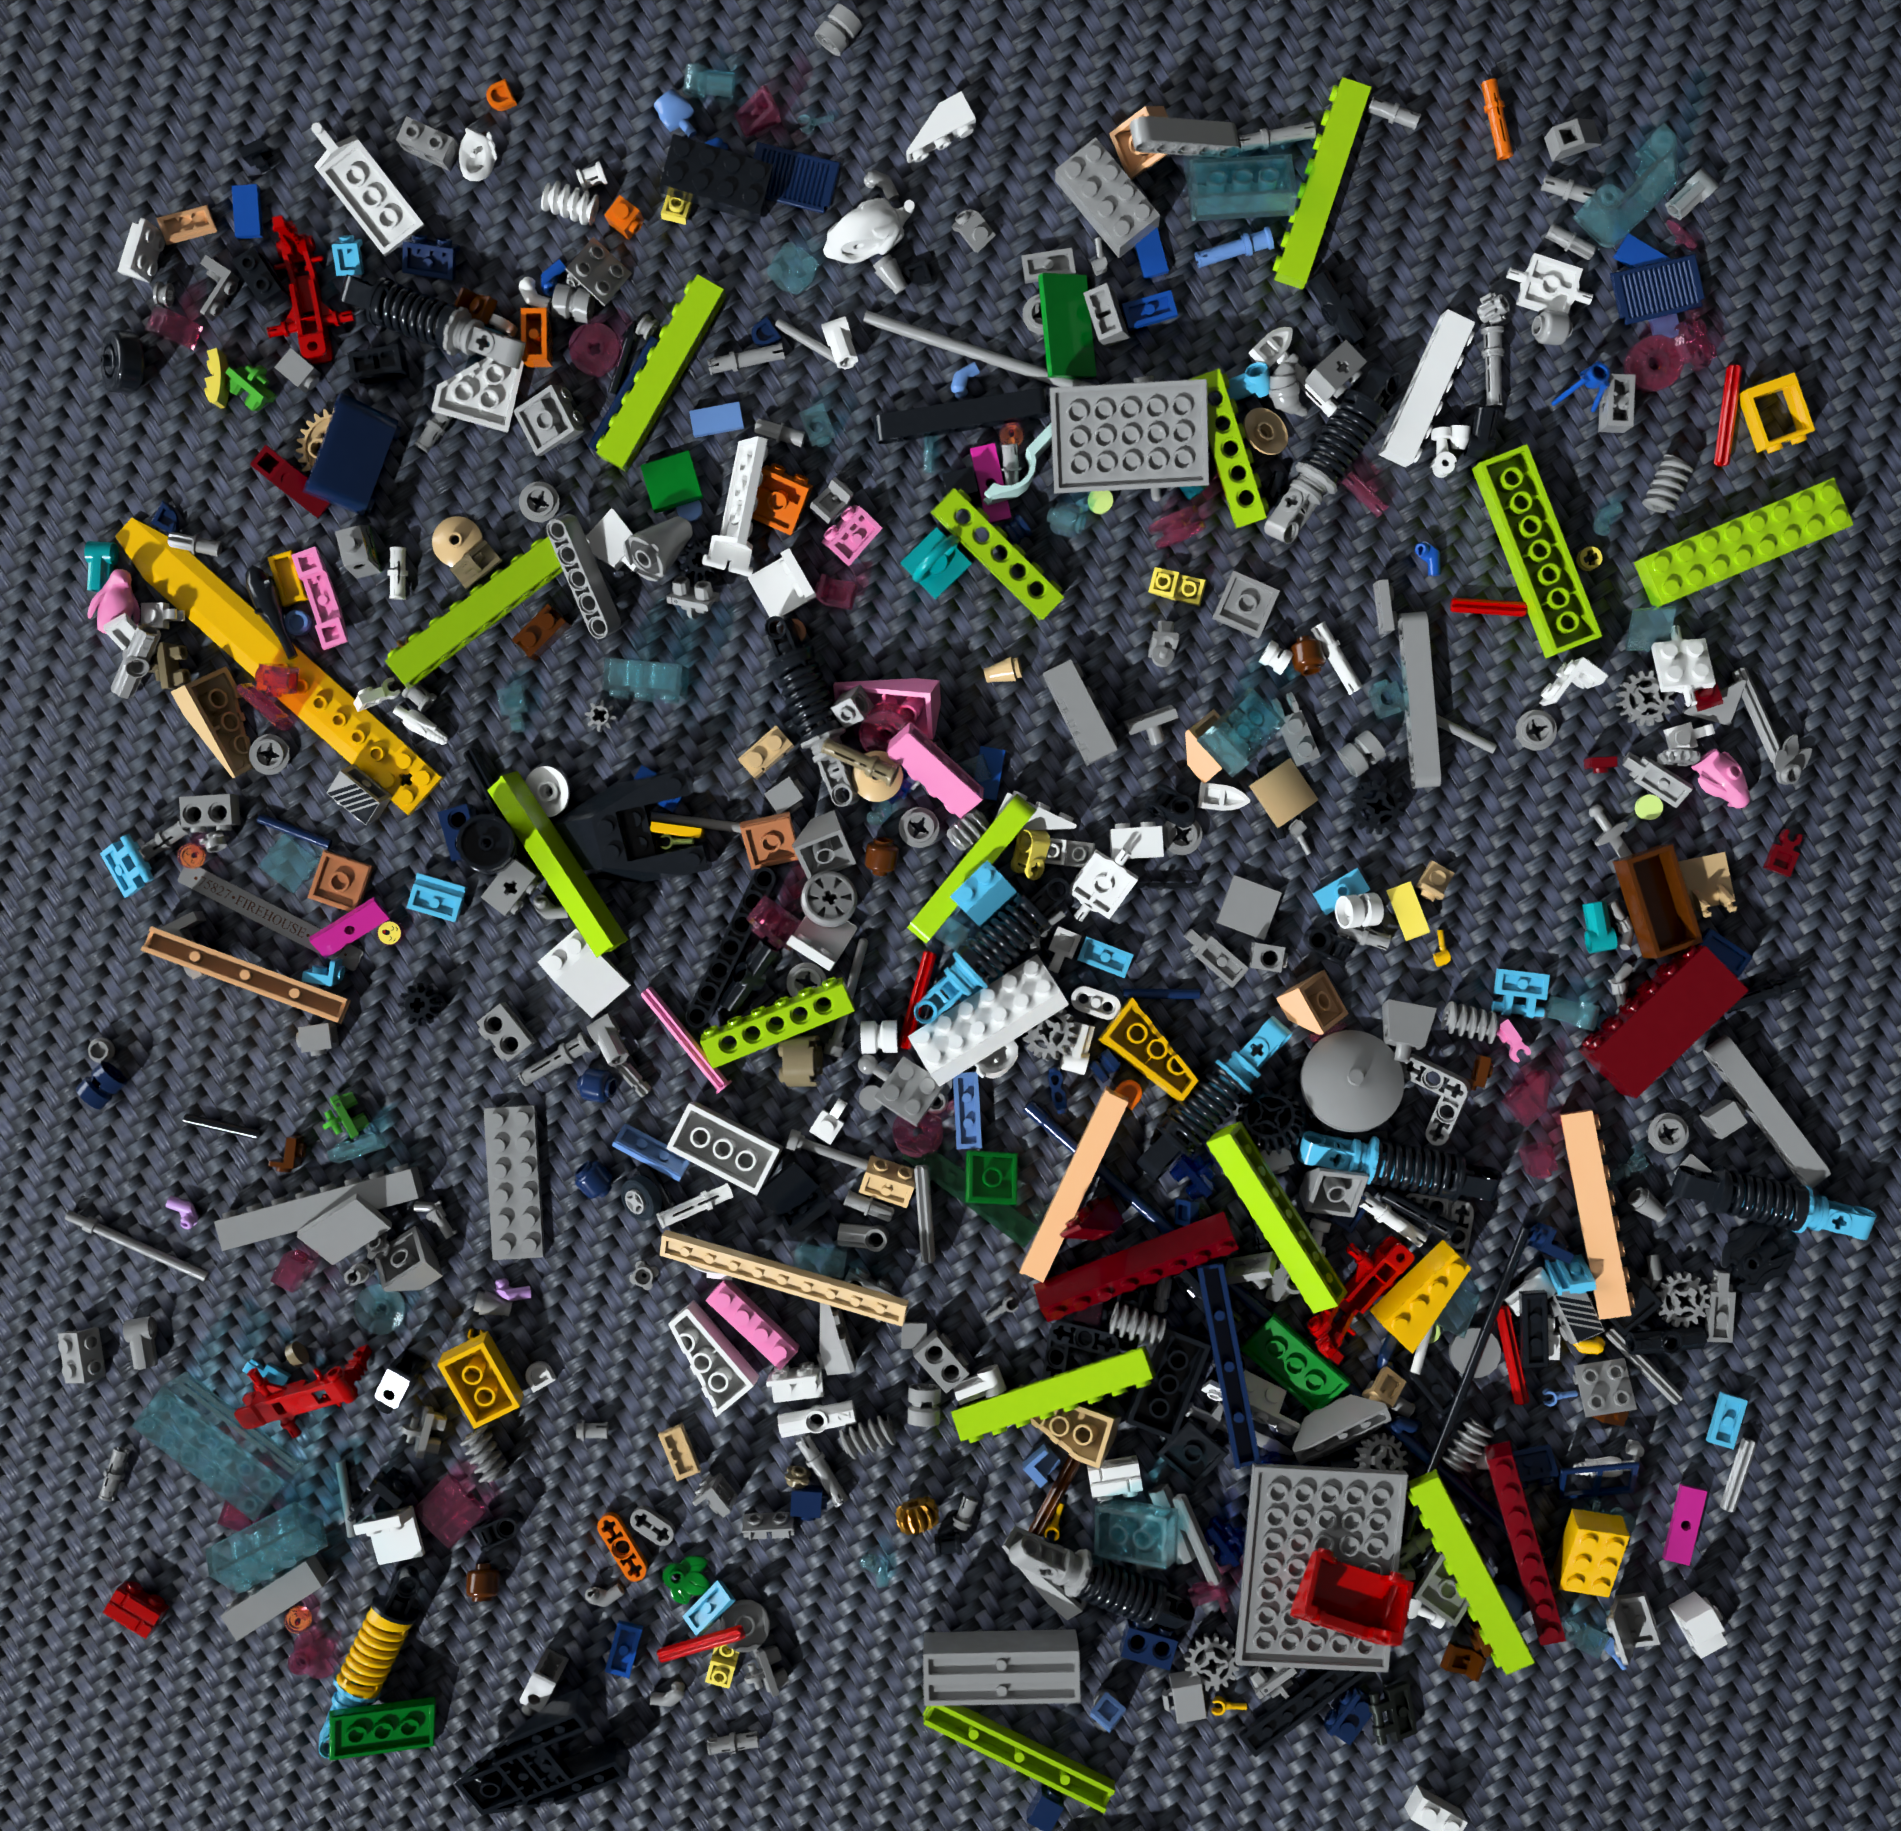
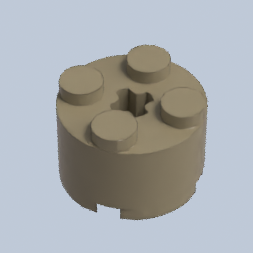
(801, 1061)

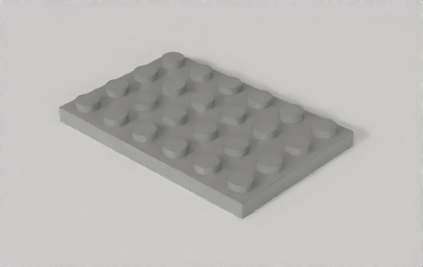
(1129, 436)

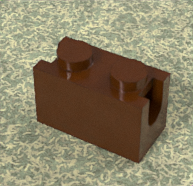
(541, 632)

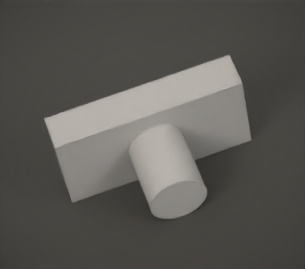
(1151, 723)
(1251, 1268)

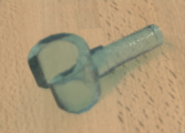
(813, 122)

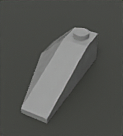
(836, 1347)

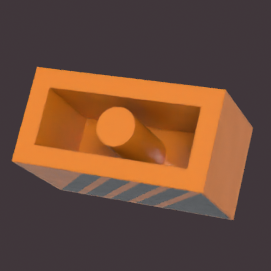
(537, 334)

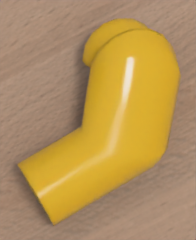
(1592, 1346)

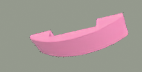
(322, 597)

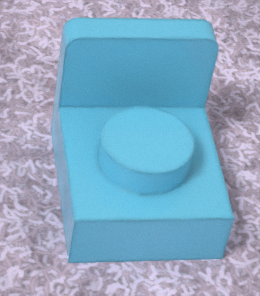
(348, 256)
(322, 976)

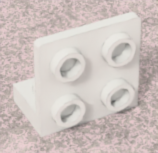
(142, 251)
(782, 586)
(1579, 672)
(822, 943)
(796, 1382)
(393, 1534)

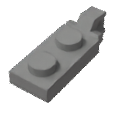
(1657, 779)
(1216, 957)
(1720, 1315)

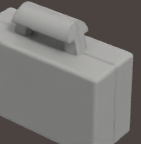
(1187, 1697)

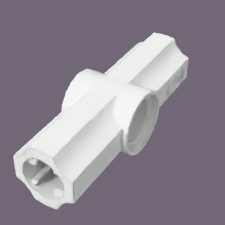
(800, 1421)

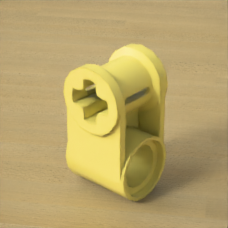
(1030, 851)

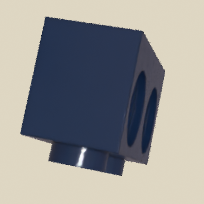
(451, 829)
(1145, 1650)

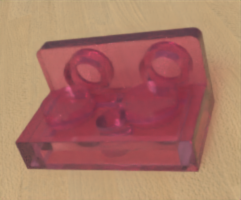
(774, 922)

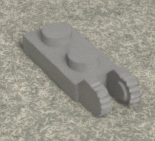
(1296, 732)

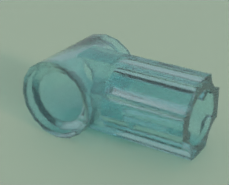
(701, 81)
(1577, 1013)

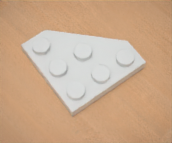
(480, 394)

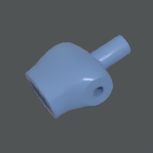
(675, 112)

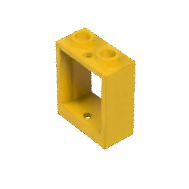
(1796, 405)

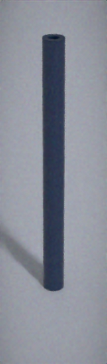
(627, 385)

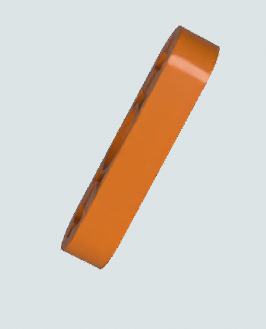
(638, 1558)

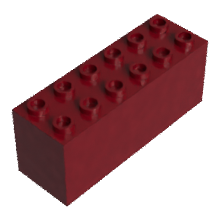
(1662, 1020)

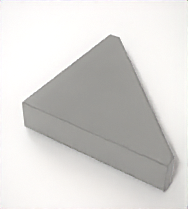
(1724, 712)

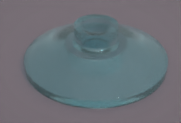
(371, 1317)

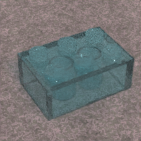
(645, 680)
(1241, 731)
(1136, 1532)

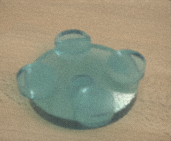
(792, 269)

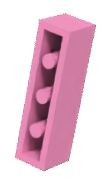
(935, 770)
(753, 1323)

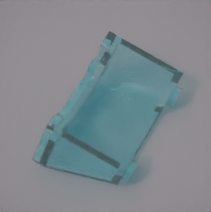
(1613, 214)

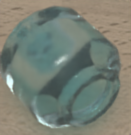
(1066, 519)

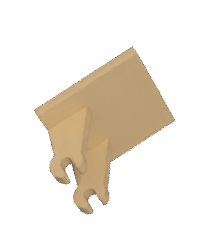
(1708, 882)

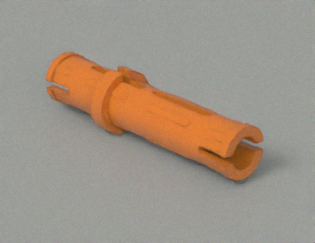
(1494, 109)

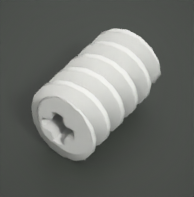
(570, 203)

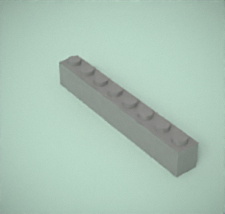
(291, 1215)

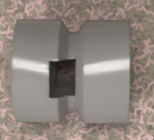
(835, 33)
(568, 303)
(1361, 753)
(924, 1413)

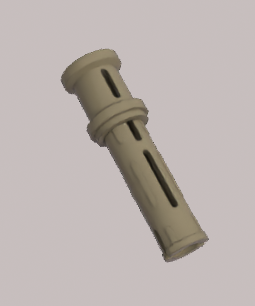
(871, 765)

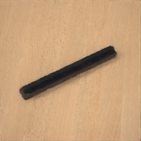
(485, 782)

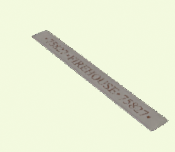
(262, 912)

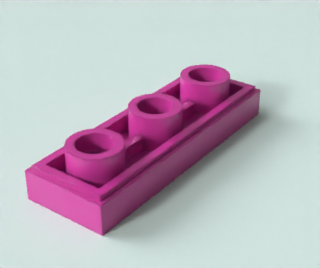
(988, 469)
(338, 935)
(1682, 1539)

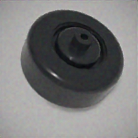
(122, 361)

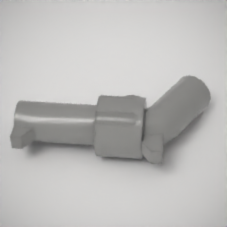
(1053, 919)
(1623, 924)
(1619, 984)
(437, 1215)

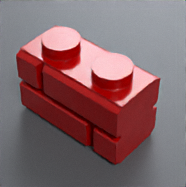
(136, 1609)

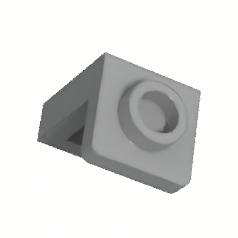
(973, 229)
(832, 500)

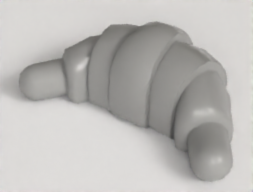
(1285, 388)

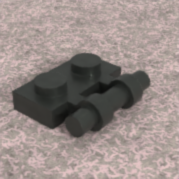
(1399, 1710)

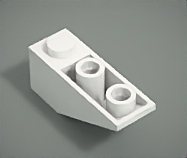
(947, 122)
(1042, 818)

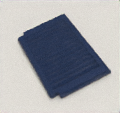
(799, 177)
(1658, 289)

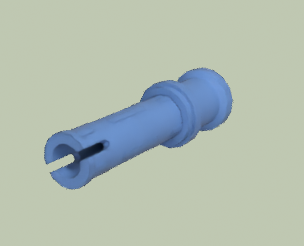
(1245, 245)

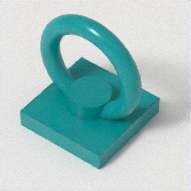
(936, 563)

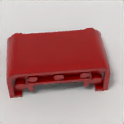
(1353, 1600)

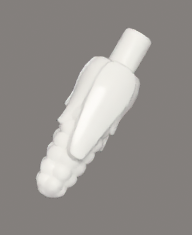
(421, 725)
(1603, 1461)

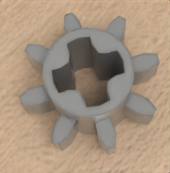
(1493, 309)
(594, 716)

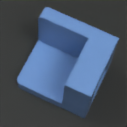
(1041, 1464)
(1108, 1712)

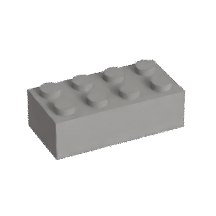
(1107, 197)

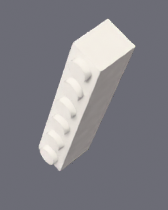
(1427, 388)

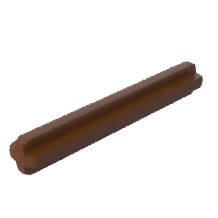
(1054, 1496)

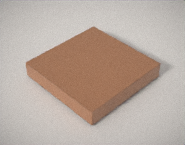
(769, 840)
(340, 881)

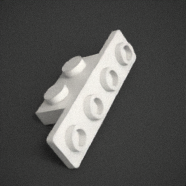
(1264, 1402)

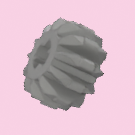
(968, 829)

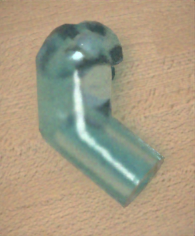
(1603, 516)
(880, 814)

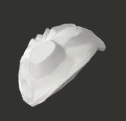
(476, 155)
(998, 1062)

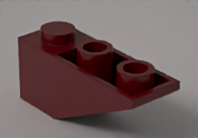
(288, 479)
(1094, 1221)

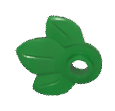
(690, 1580)

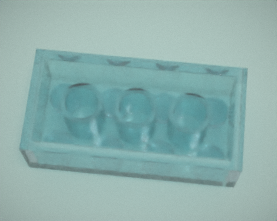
(1241, 187)
(266, 1547)

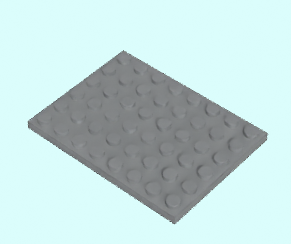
(1289, 1518)

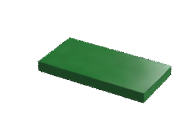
(1066, 326)
(1295, 1363)
(381, 1728)

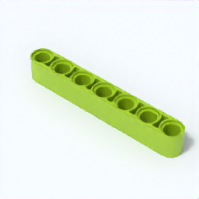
(986, 849)

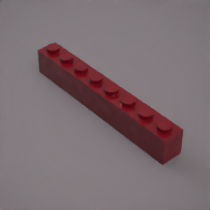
(1135, 1267)
(1525, 1543)

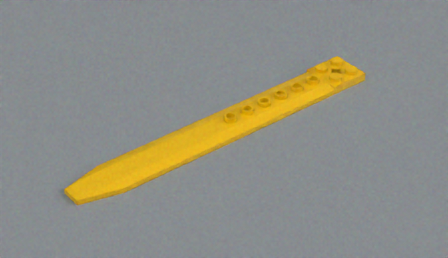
(251, 642)

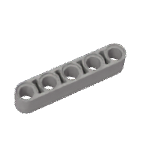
(1184, 137)
(579, 564)

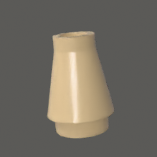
(1004, 671)

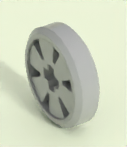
(822, 912)

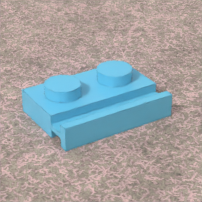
(437, 897)
(1571, 1277)

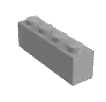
(274, 1597)

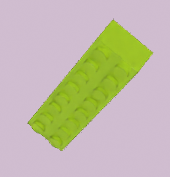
(1743, 543)
(1536, 551)

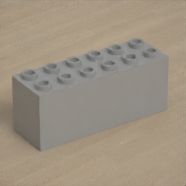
(1001, 1667)

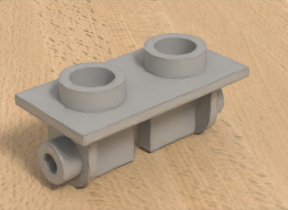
(758, 1524)

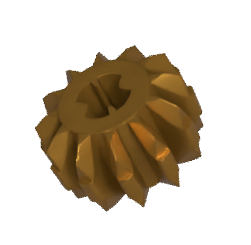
(917, 1515)

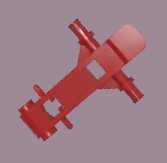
(305, 296)
(1360, 1295)
(282, 1403)

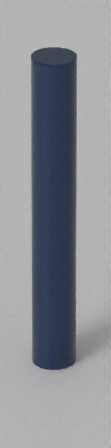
(294, 831)
(1161, 993)

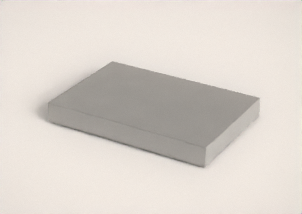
(344, 1229)

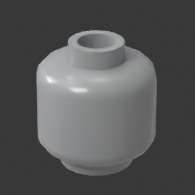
(1552, 327)

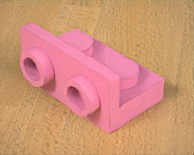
(851, 534)

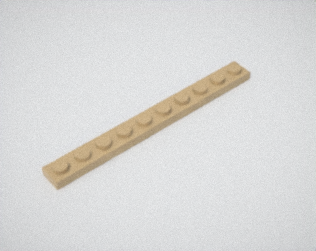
(784, 1278)

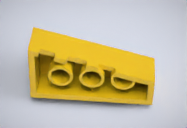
(1143, 1047)
(1421, 1295)

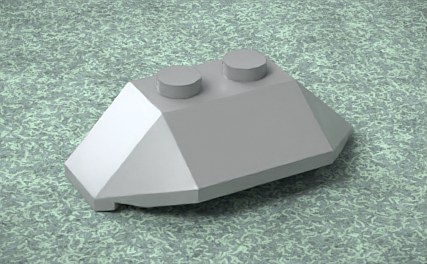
(1338, 1426)

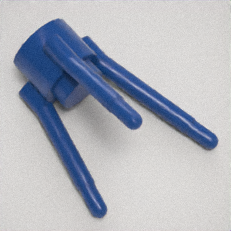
(1593, 378)

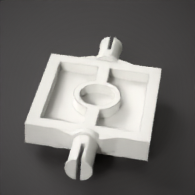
(1549, 285)
(1683, 665)
(1102, 884)

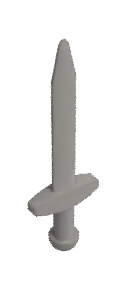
(1610, 833)
(1214, 1420)

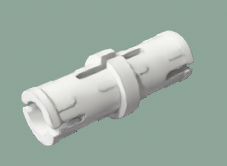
(397, 573)

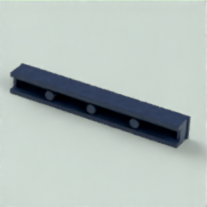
(1228, 1363)

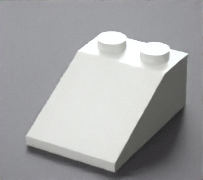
(583, 976)

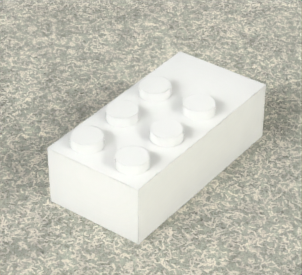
(724, 1147)

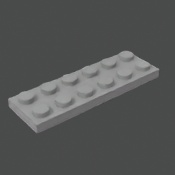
(514, 1182)

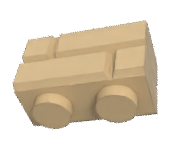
(766, 752)

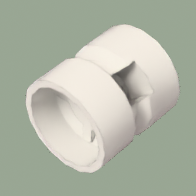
(1359, 910)
(879, 1036)

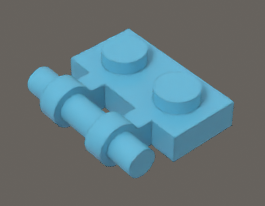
(122, 868)
(1520, 984)

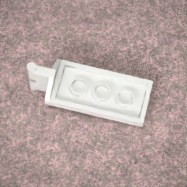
(366, 191)
(738, 512)

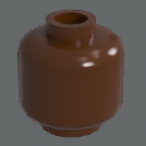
(1308, 655)
(881, 856)
(482, 1583)

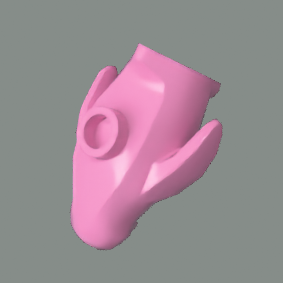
(114, 600)
(1723, 778)

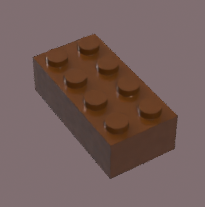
(1657, 901)

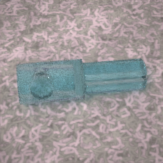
(928, 456)

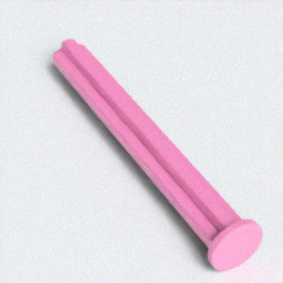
(684, 1039)

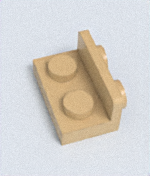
(888, 1181)

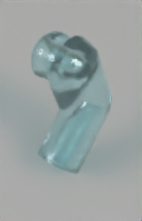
(877, 1566)

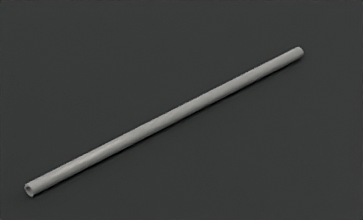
(967, 350)

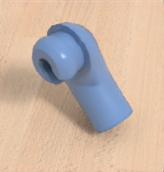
(960, 379)

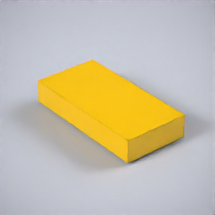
(289, 586)
(677, 830)

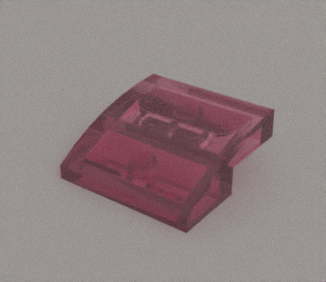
(265, 706)
(449, 1511)

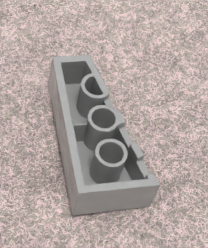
(1079, 712)

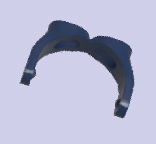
(1061, 1107)

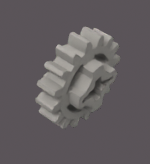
(1635, 693)
(1059, 1038)
(1688, 1289)
(1381, 1453)
(1221, 1661)

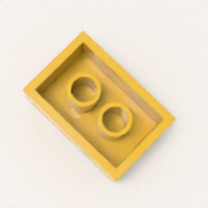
(480, 1380)
(1590, 1552)

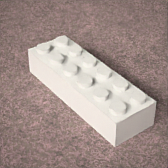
(988, 1020)

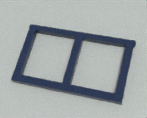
(1597, 1491)

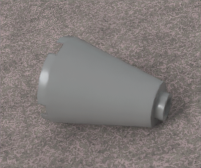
(657, 547)

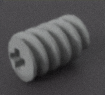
(1666, 484)
(1470, 1020)
(1135, 1325)
(868, 1437)
(1467, 1446)
(485, 1455)

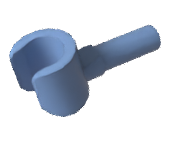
(1557, 1395)
(1609, 1648)

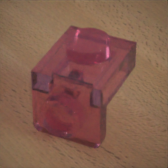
(836, 592)
(1204, 1593)

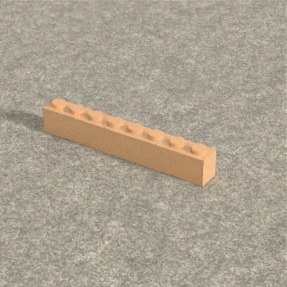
(1595, 1213)

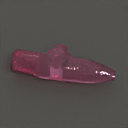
(1681, 235)
(1336, 1028)

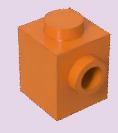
(624, 217)

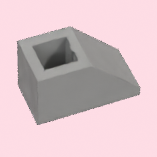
(1572, 138)

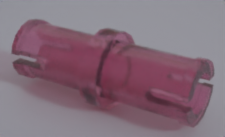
(1364, 494)

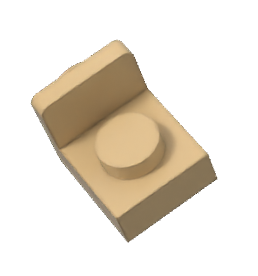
(1434, 881)
(1385, 1387)

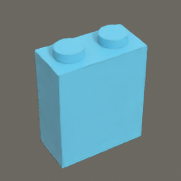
(984, 894)

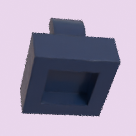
(1187, 1211)

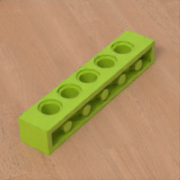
(1241, 514)
(1050, 593)
(721, 1053)

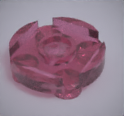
(589, 335)
(1694, 344)
(923, 1143)

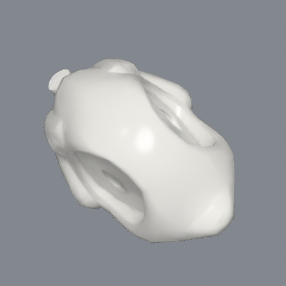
(867, 231)

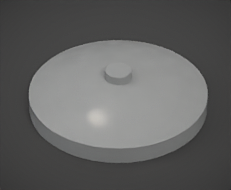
(1352, 1081)

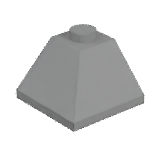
(823, 846)
(1332, 1191)
(409, 1263)

